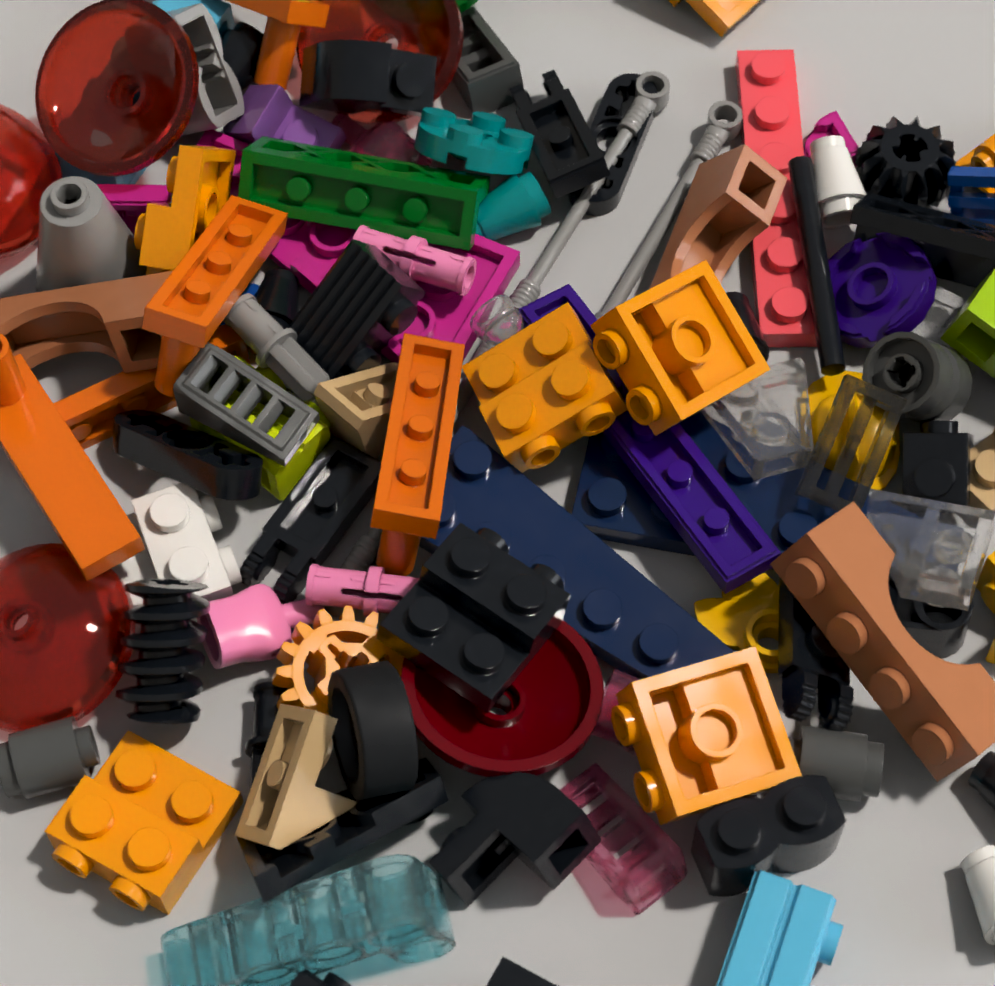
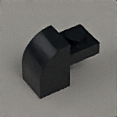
(366, 76)
(514, 819)

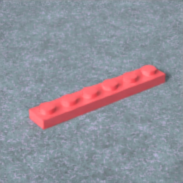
(774, 132)

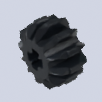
(906, 162)

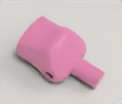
(251, 625)

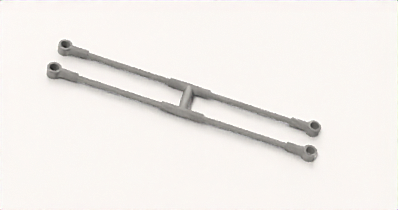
(528, 290)

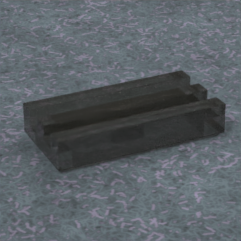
(871, 395)

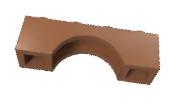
(722, 213)
(85, 319)
(843, 585)

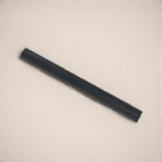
(816, 266)

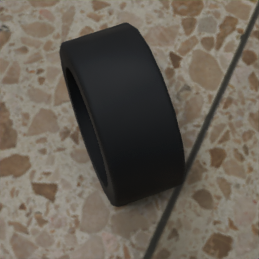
(373, 730)

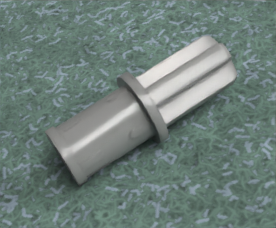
(275, 347)

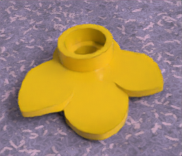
(745, 617)

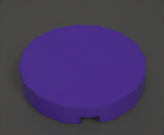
(880, 288)

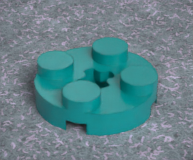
(478, 141)

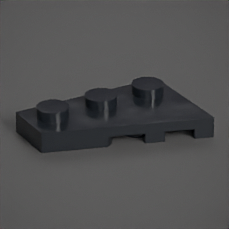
(365, 823)

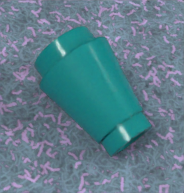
(512, 207)

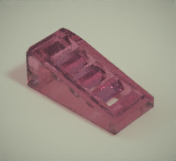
(648, 867)

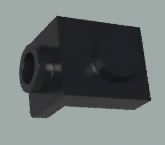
(937, 463)

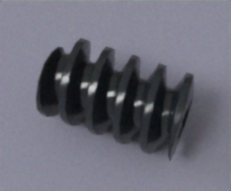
(164, 651)

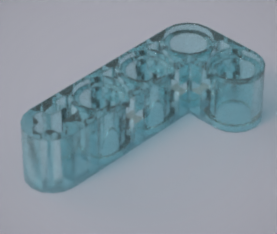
(365, 910)

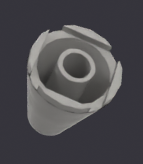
(82, 238)

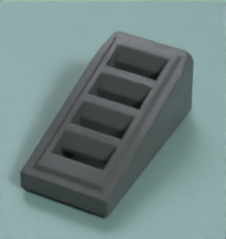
(485, 66)
(213, 379)

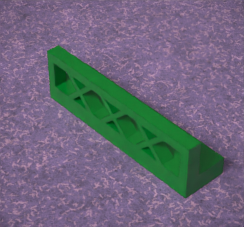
(363, 190)

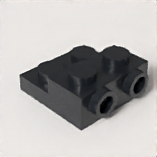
(476, 615)

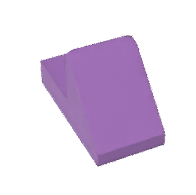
(273, 115)

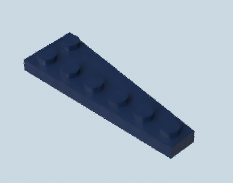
(610, 601)

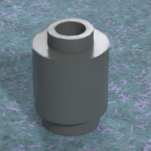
(844, 757)
(47, 758)

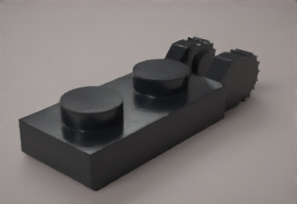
(560, 137)
(313, 517)
(809, 664)

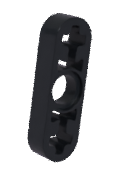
(605, 126)
(187, 455)

